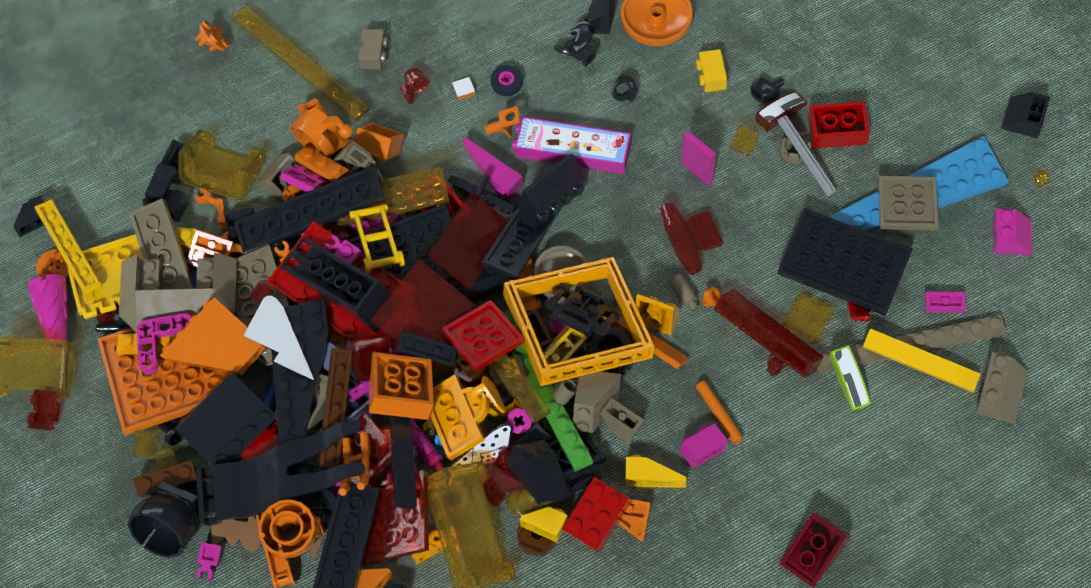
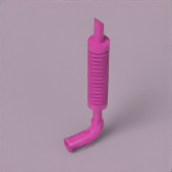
(419, 438)

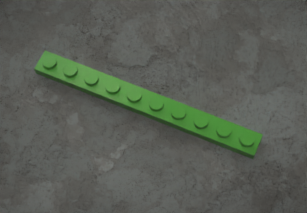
(558, 418)

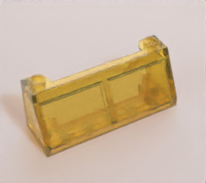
(467, 527)

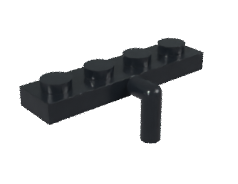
(491, 199)

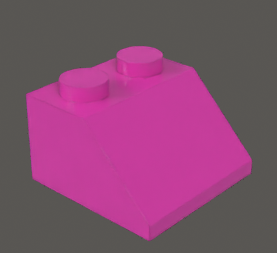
(1011, 232)

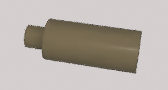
(684, 291)

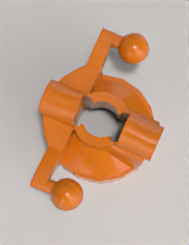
(318, 130)

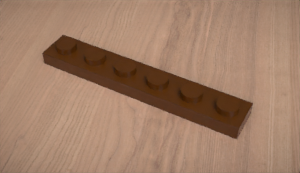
(335, 402)

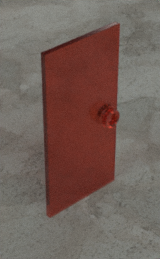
(468, 240)

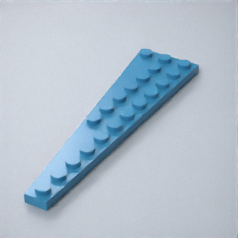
(958, 177)

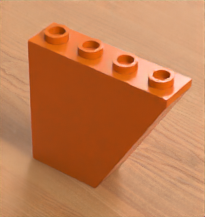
(214, 342)

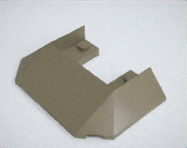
(143, 300)

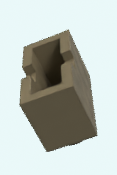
(372, 53)

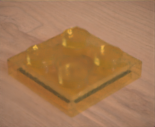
(808, 318)

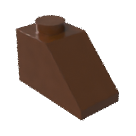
(539, 328)

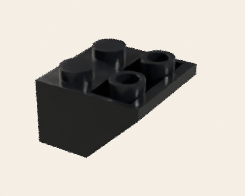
(1026, 114)

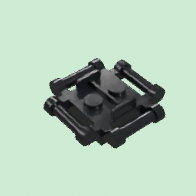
(583, 310)
(566, 468)

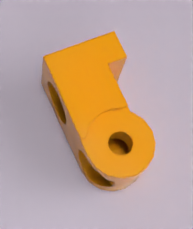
(434, 548)

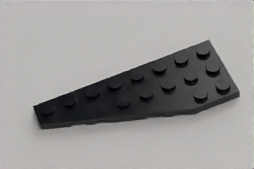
(295, 391)

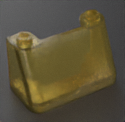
(218, 169)
(36, 365)

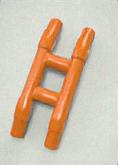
(362, 457)

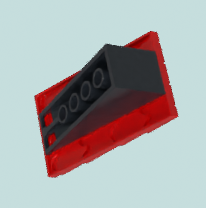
(346, 287)

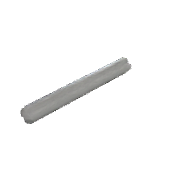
(806, 155)

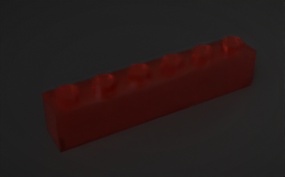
(768, 333)

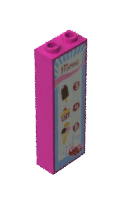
(556, 140)

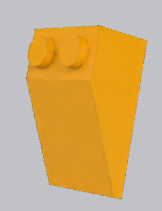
(657, 314)

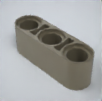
(564, 390)

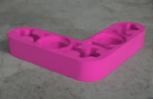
(153, 333)

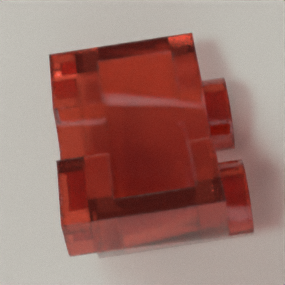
(45, 410)

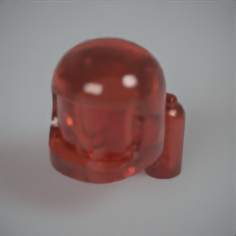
(415, 82)

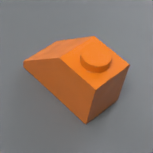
(374, 578)

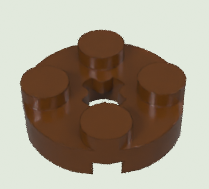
(531, 546)

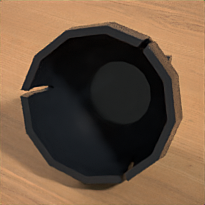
(172, 516)

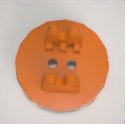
(212, 36)
(44, 264)

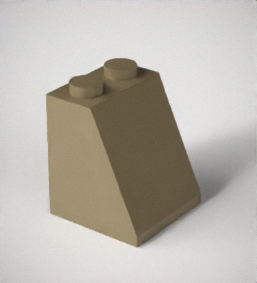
(592, 396)

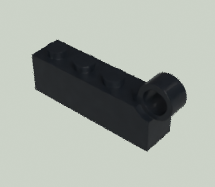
(485, 285)

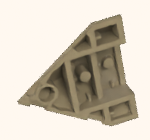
(355, 159)

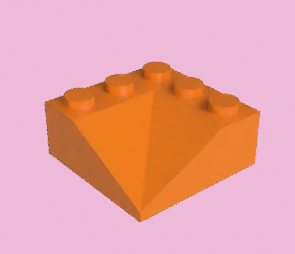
(401, 386)

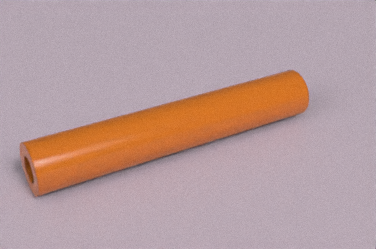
(719, 412)

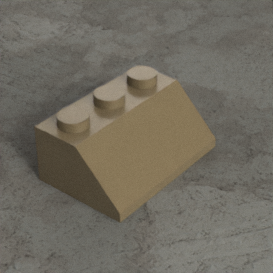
(1002, 388)

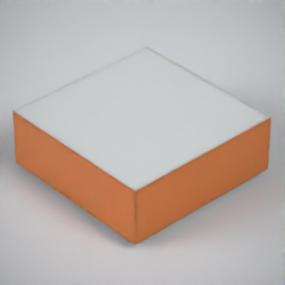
(463, 88)

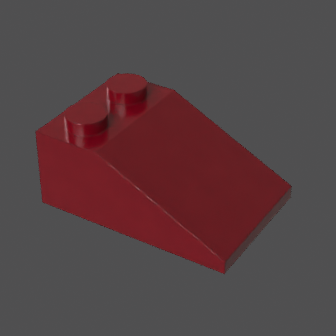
(815, 549)

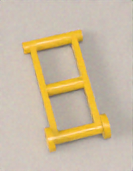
(368, 263)

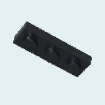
(426, 348)

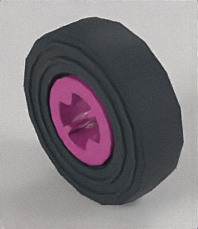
(514, 77)

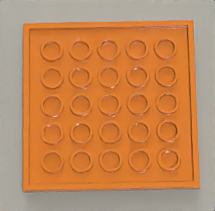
(157, 397)

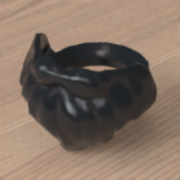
(631, 94)

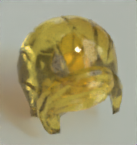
(522, 503)

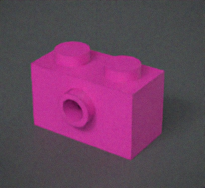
(703, 445)

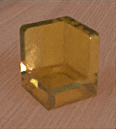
(744, 141)
(145, 444)

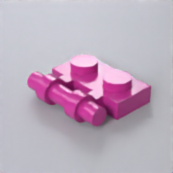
(303, 178)

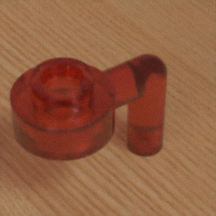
(775, 366)

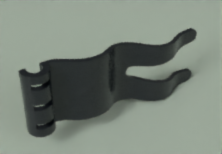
(255, 484)

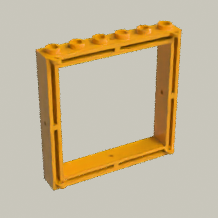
(572, 276)

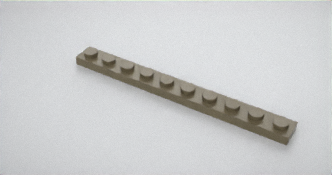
(929, 340)

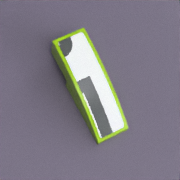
(850, 378)

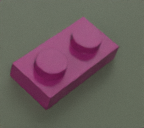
(945, 302)

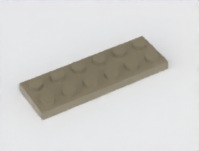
(160, 241)

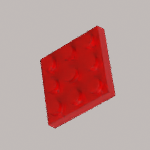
(483, 335)

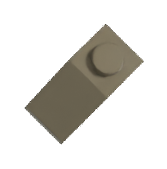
(621, 420)

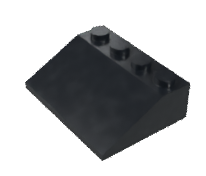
(226, 421)

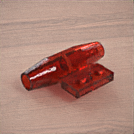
(690, 236)

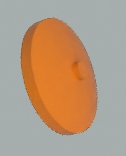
(656, 20)

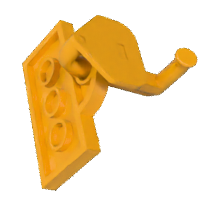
(460, 411)

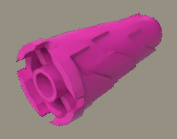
(50, 304)

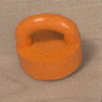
(711, 297)

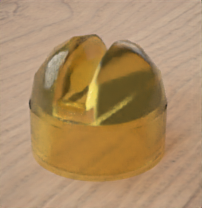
(1043, 180)

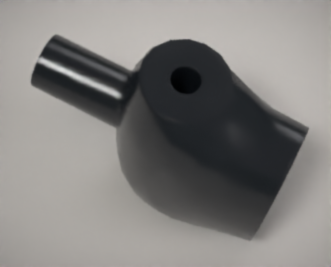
(766, 90)

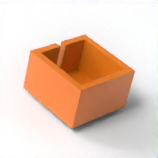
(379, 141)

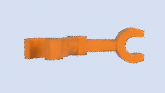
(217, 202)

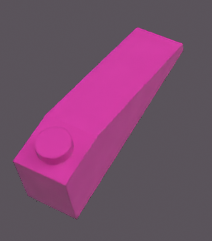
(502, 178)

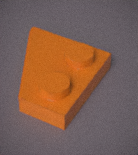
(636, 518)

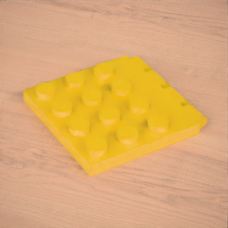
(106, 264)

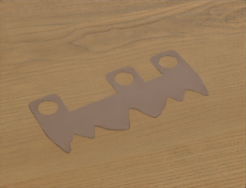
(249, 533)

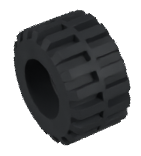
(614, 338)

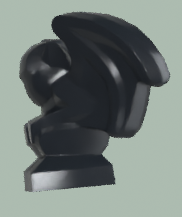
(580, 46)

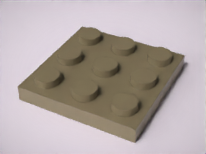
(908, 203)

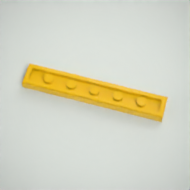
(68, 246)
(921, 360)

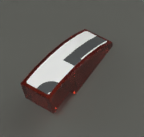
(784, 105)

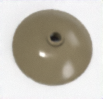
(557, 259)

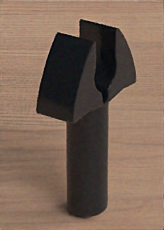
(111, 327)

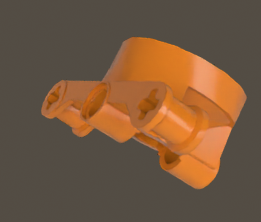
(279, 518)

